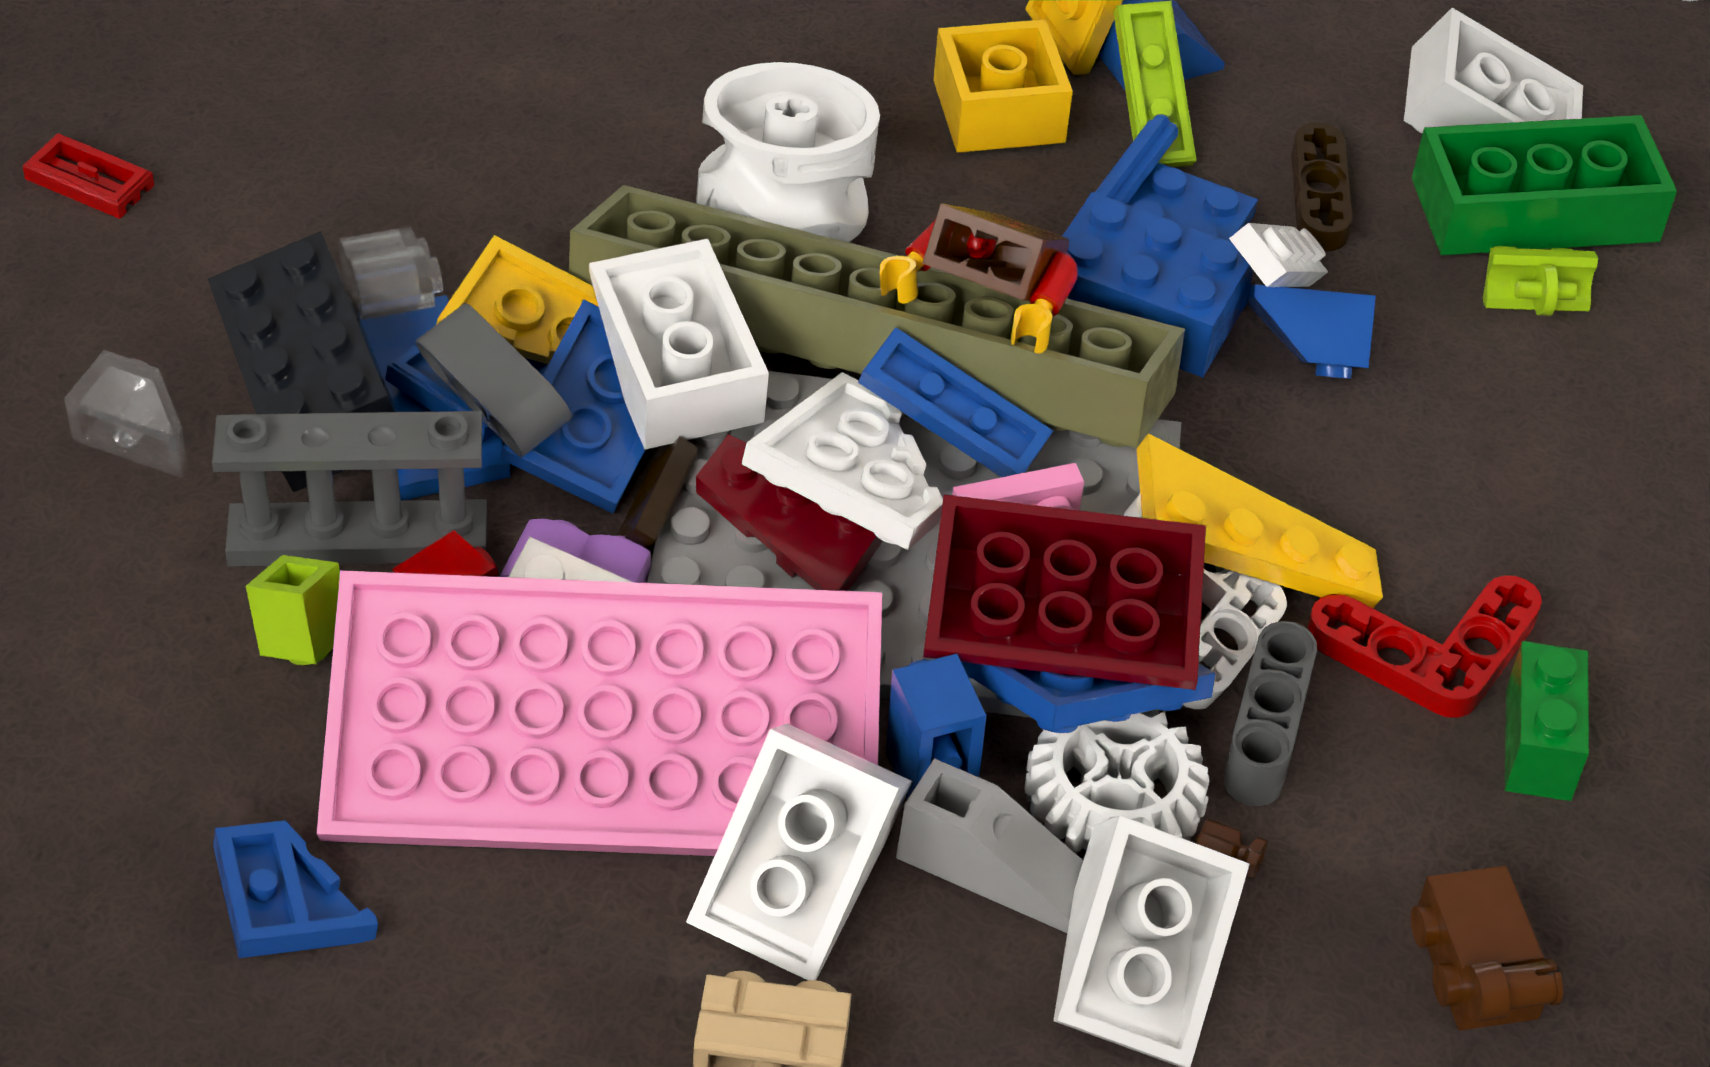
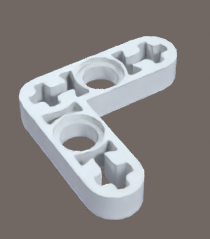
(1226, 595)

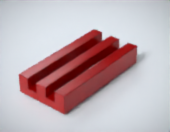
(83, 181)

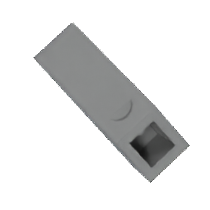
(987, 845)

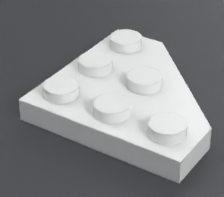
(851, 460)

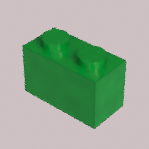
(1546, 721)

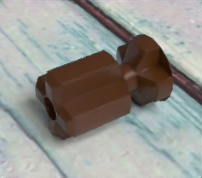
(1229, 842)

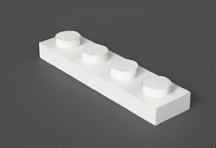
(1281, 254)

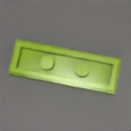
(1154, 74)

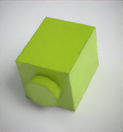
(295, 608)

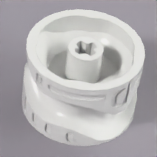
(791, 148)

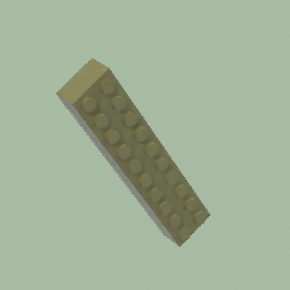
(825, 304)

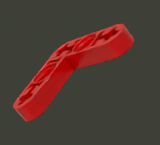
(1431, 662)

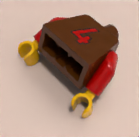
(996, 255)

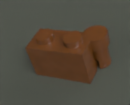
(1483, 949)

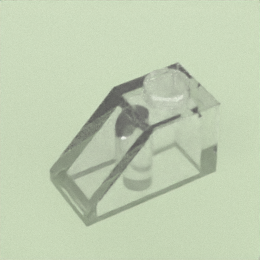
(127, 412)

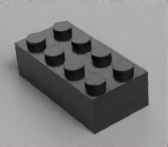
(299, 336)

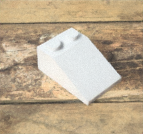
(1477, 77)
(679, 343)
(798, 850)
(1146, 938)

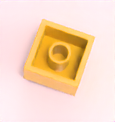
(1002, 85)

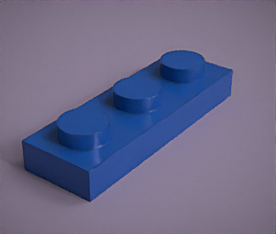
(954, 405)

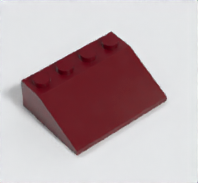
(1067, 592)

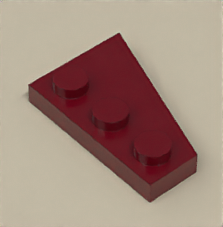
(804, 537)

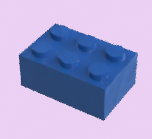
(1160, 274)

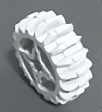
(1116, 778)

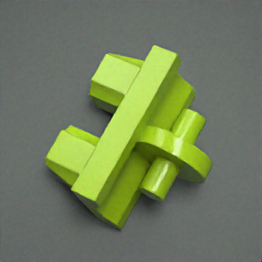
(1539, 279)

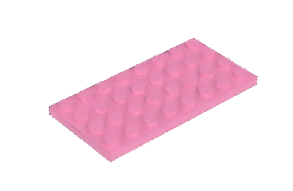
(578, 706)

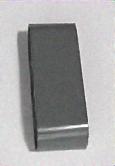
(494, 379)
(1270, 713)

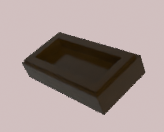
(658, 493)

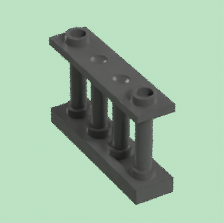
(348, 530)

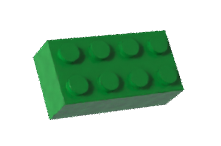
(1542, 184)

